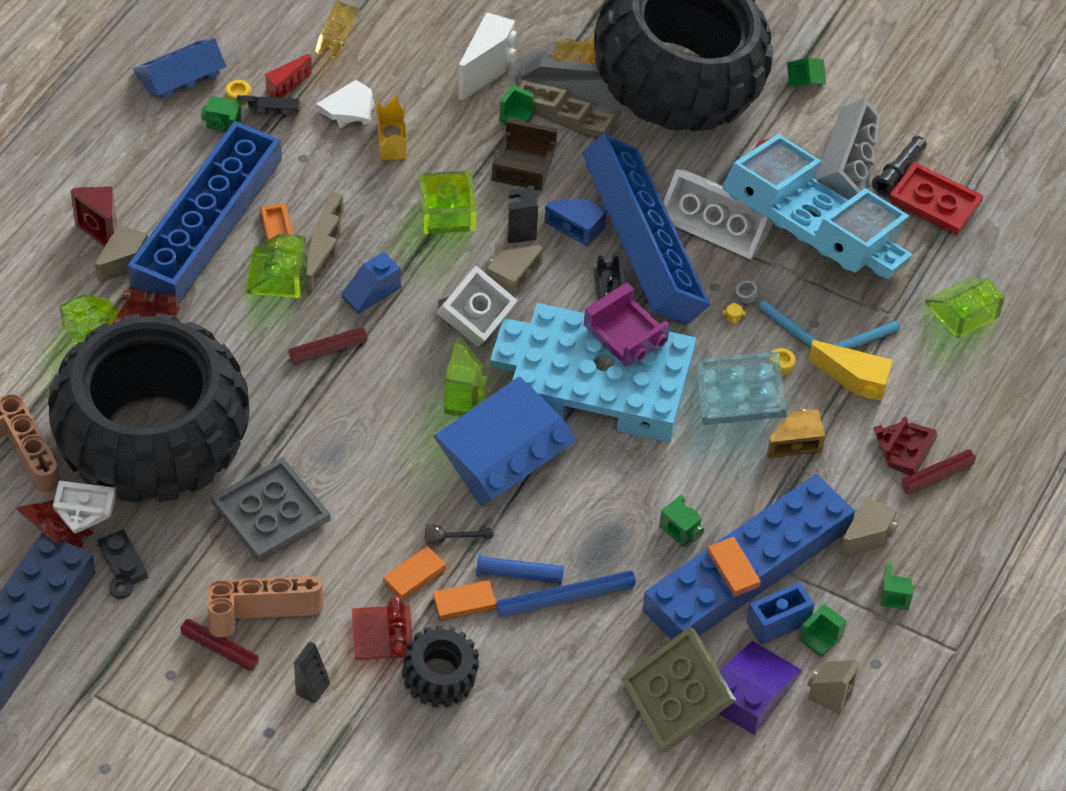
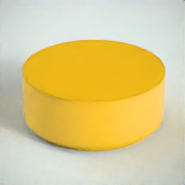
(237, 87)
(787, 360)

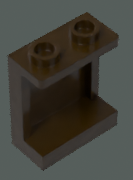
(525, 154)

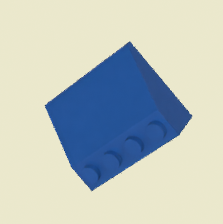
(504, 440)

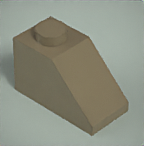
(119, 252)
(515, 267)
(869, 527)
(833, 684)

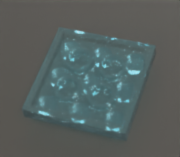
(741, 388)

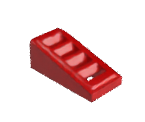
(287, 77)

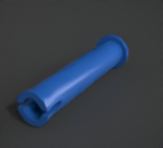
(519, 569)

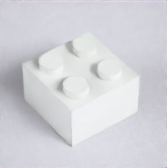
(476, 306)

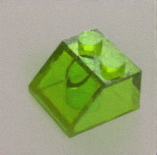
(278, 266)
(967, 305)
(86, 314)
(464, 381)

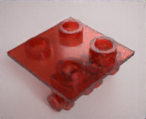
(135, 304)
(49, 522)
(382, 630)

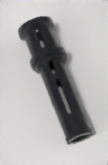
(895, 170)

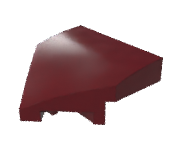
(905, 445)

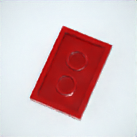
(936, 198)

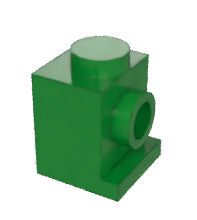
(221, 113)
(681, 522)

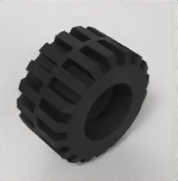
(440, 645)

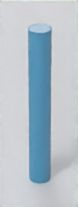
(787, 323)
(870, 336)

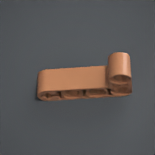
(27, 439)
(261, 599)

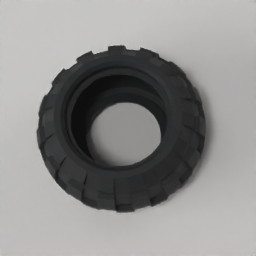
(674, 86)
(139, 361)

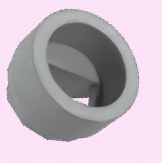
(744, 286)

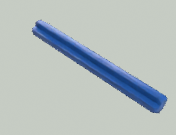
(565, 593)

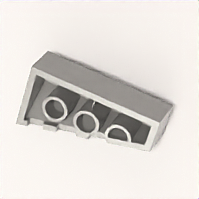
(850, 150)

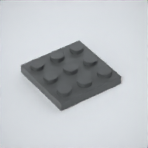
(270, 509)

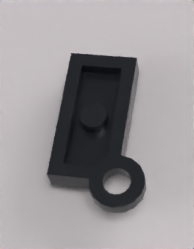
(262, 104)
(123, 563)

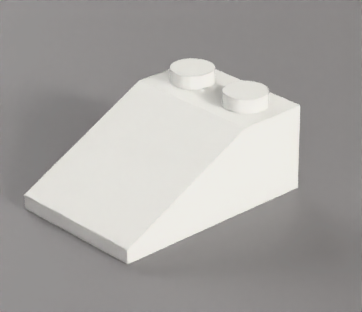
(487, 54)

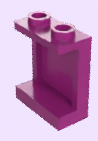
(625, 326)

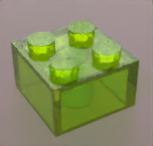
(447, 202)

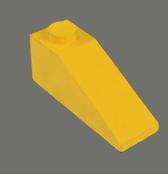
(855, 370)

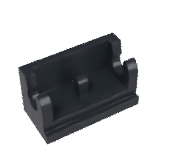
(522, 216)
(608, 275)

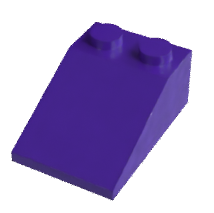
(758, 684)

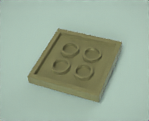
(678, 689)

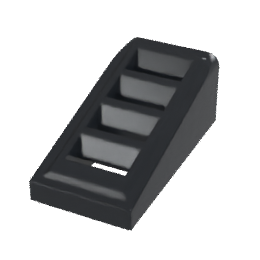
(310, 674)

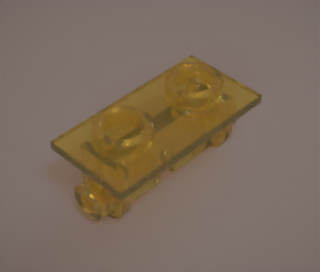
(570, 50)

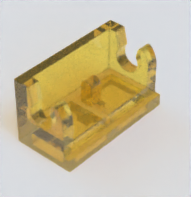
(337, 27)

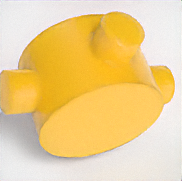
(734, 313)

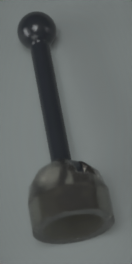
(436, 535)

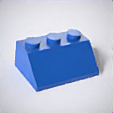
(181, 68)

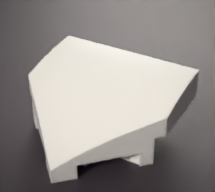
(348, 104)
(83, 504)

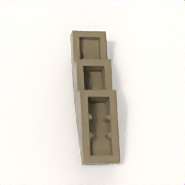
(568, 112)
(324, 241)

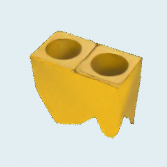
(395, 146)

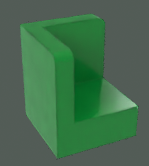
(806, 72)
(516, 105)
(896, 590)
(822, 630)

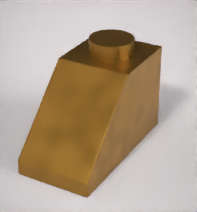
(797, 435)

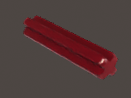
(327, 345)
(938, 471)
(219, 644)

